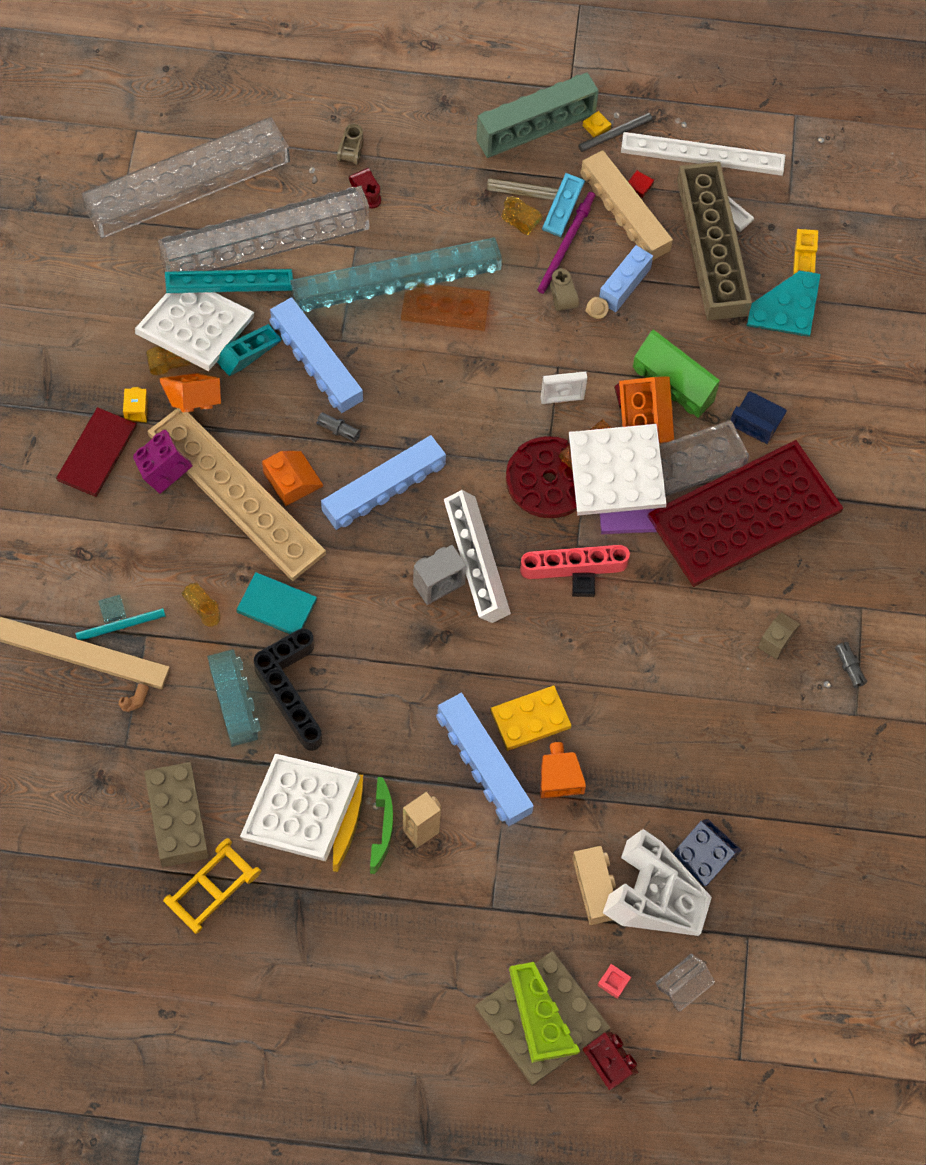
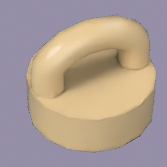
(597, 307)

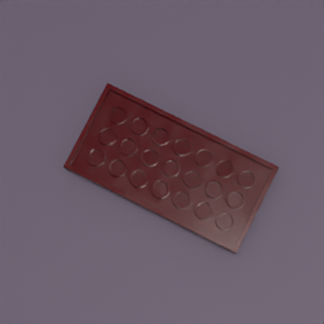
(744, 513)

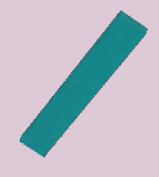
(228, 281)

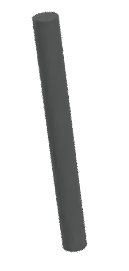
(615, 132)

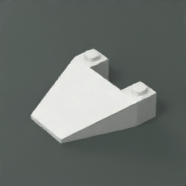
(664, 893)

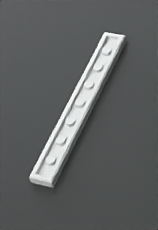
(703, 153)

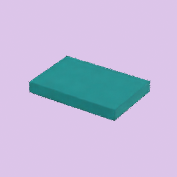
(276, 604)

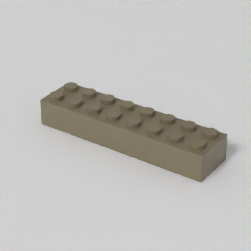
(714, 241)

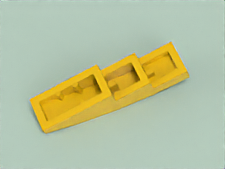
(348, 827)

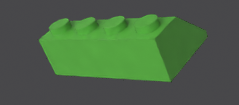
(689, 381)

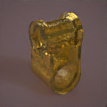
(522, 216)

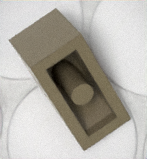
(778, 635)

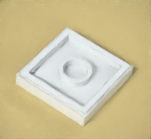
(563, 387)

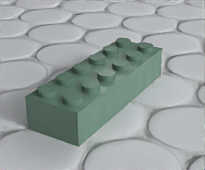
(536, 114)

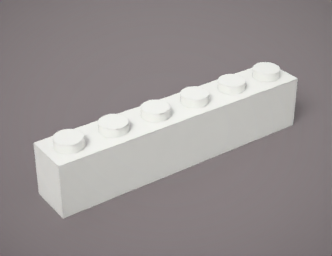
(477, 556)

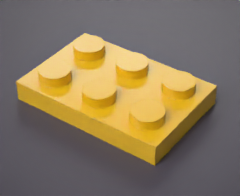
(530, 718)

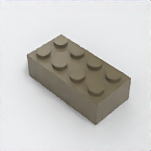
(176, 814)

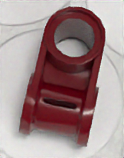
(369, 185)

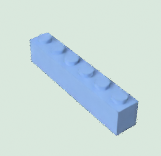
(316, 355)
(383, 482)
(485, 760)

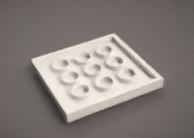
(194, 325)
(617, 469)
(300, 807)

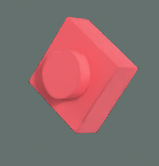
(614, 981)

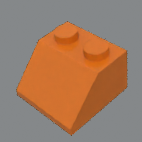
(192, 391)
(291, 475)

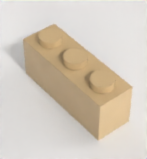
(421, 819)
(594, 881)

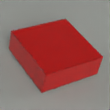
(641, 183)

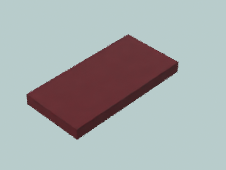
(96, 452)

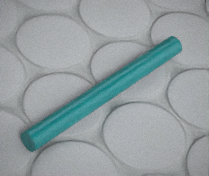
(121, 624)

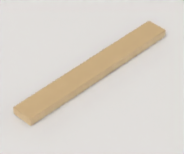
(83, 653)

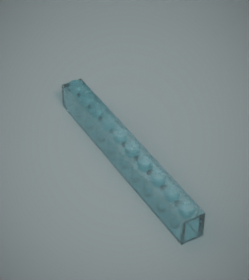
(396, 274)

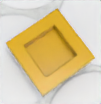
(596, 124)

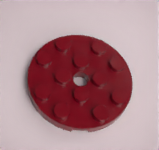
(531, 489)

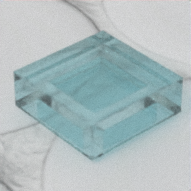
(112, 609)

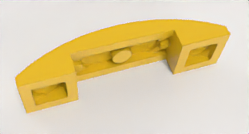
(805, 250)

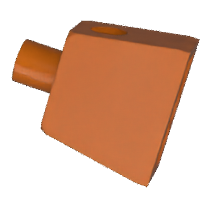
(561, 773)

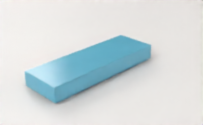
(563, 205)

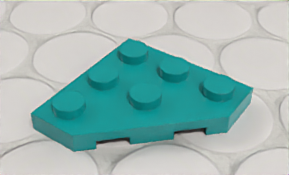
(787, 306)

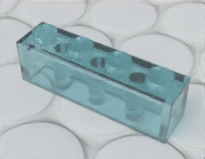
(233, 698)

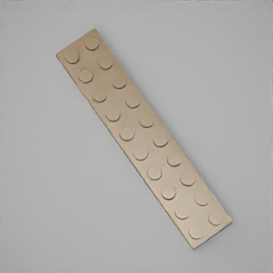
(241, 496)

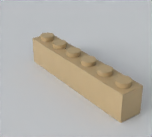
(625, 205)

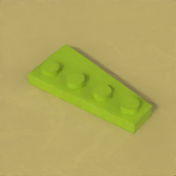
(542, 1024)

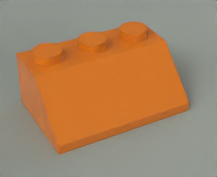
(646, 403)

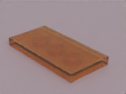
(446, 306)

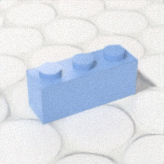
(626, 278)

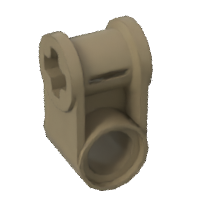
(351, 147)
(563, 290)

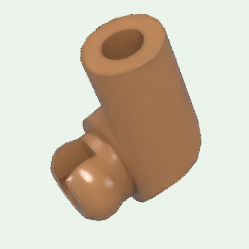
(136, 701)

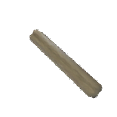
(522, 189)

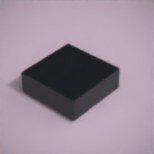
(583, 585)

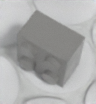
(439, 574)

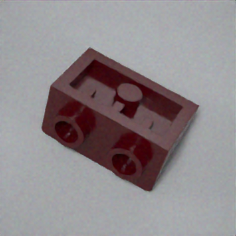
(610, 1059)

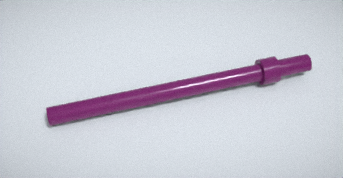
(582, 212)

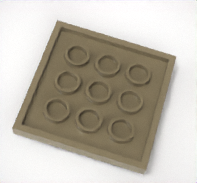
(575, 1009)

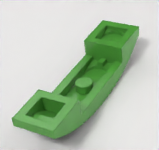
(380, 851)

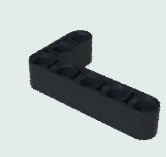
(285, 688)

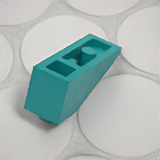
(247, 349)

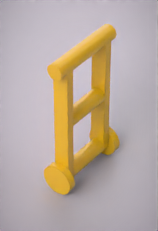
(222, 850)

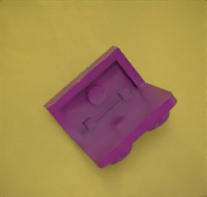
(161, 462)

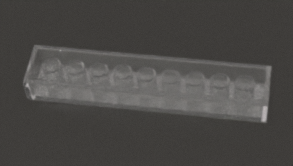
(186, 177)
(267, 232)

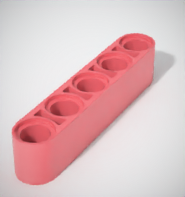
(566, 568)

